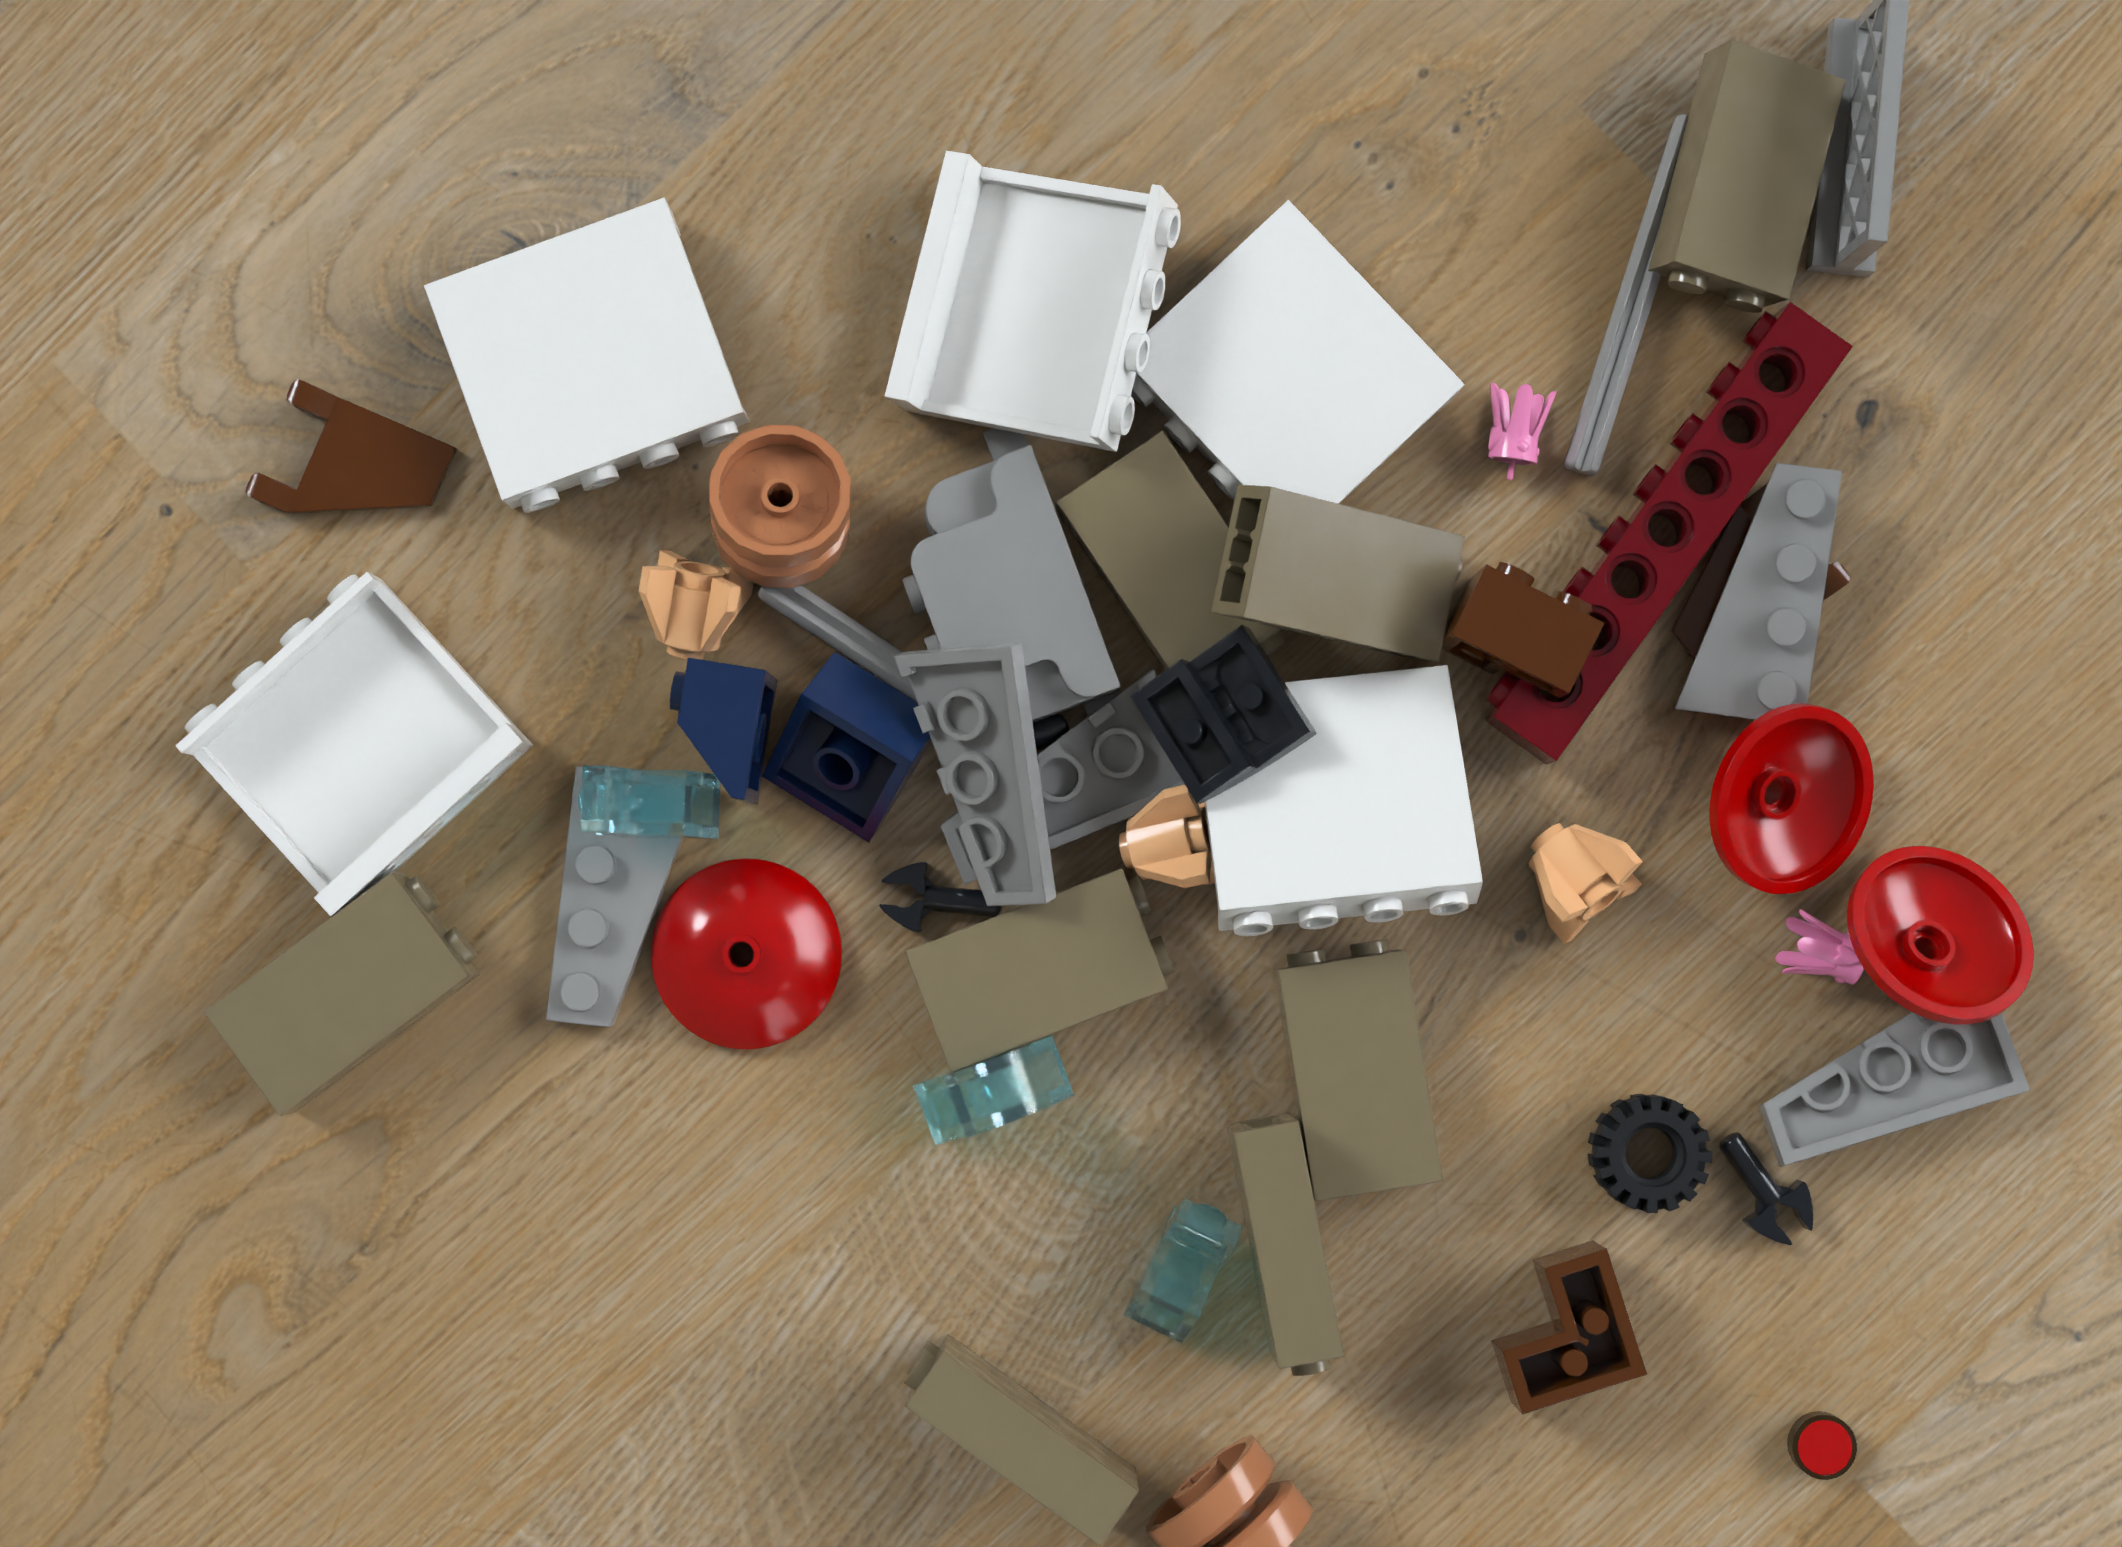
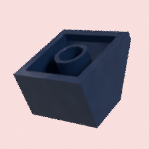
(727, 720)
(849, 747)

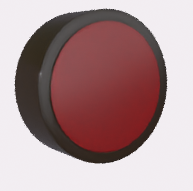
(1822, 1445)

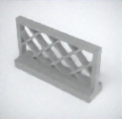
(1858, 171)

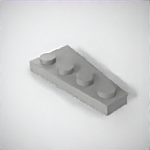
(1771, 606)
(984, 737)
(1092, 775)
(603, 918)
(1893, 1083)

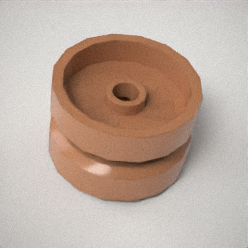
(780, 506)
(1232, 1504)

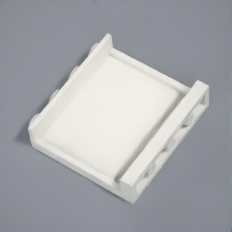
(1033, 303)
(587, 356)
(1290, 368)
(354, 741)
(1354, 818)

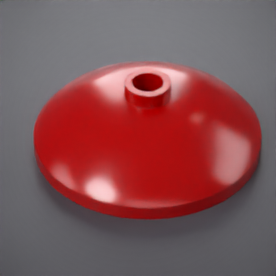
(1791, 798)
(1957, 917)
(792, 943)

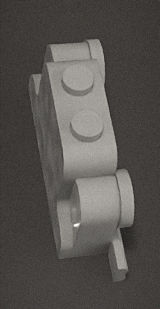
(1007, 576)

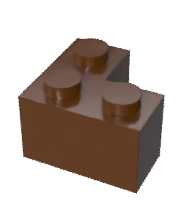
(1521, 629)
(1585, 1343)

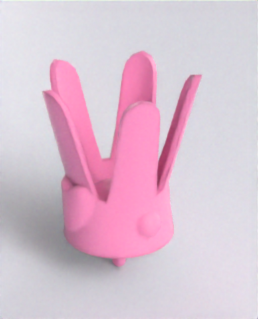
(1517, 438)
(1821, 951)

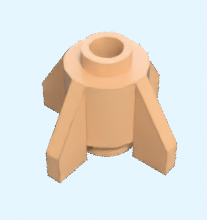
(691, 603)
(1169, 840)
(1580, 875)

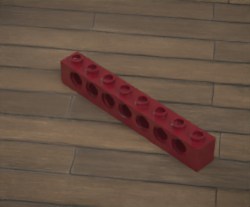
(1808, 358)

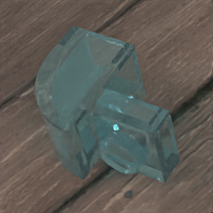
(649, 803)
(994, 1091)
(1182, 1269)

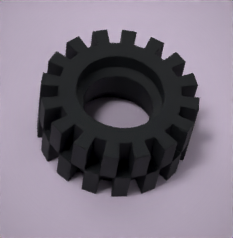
(1687, 1162)

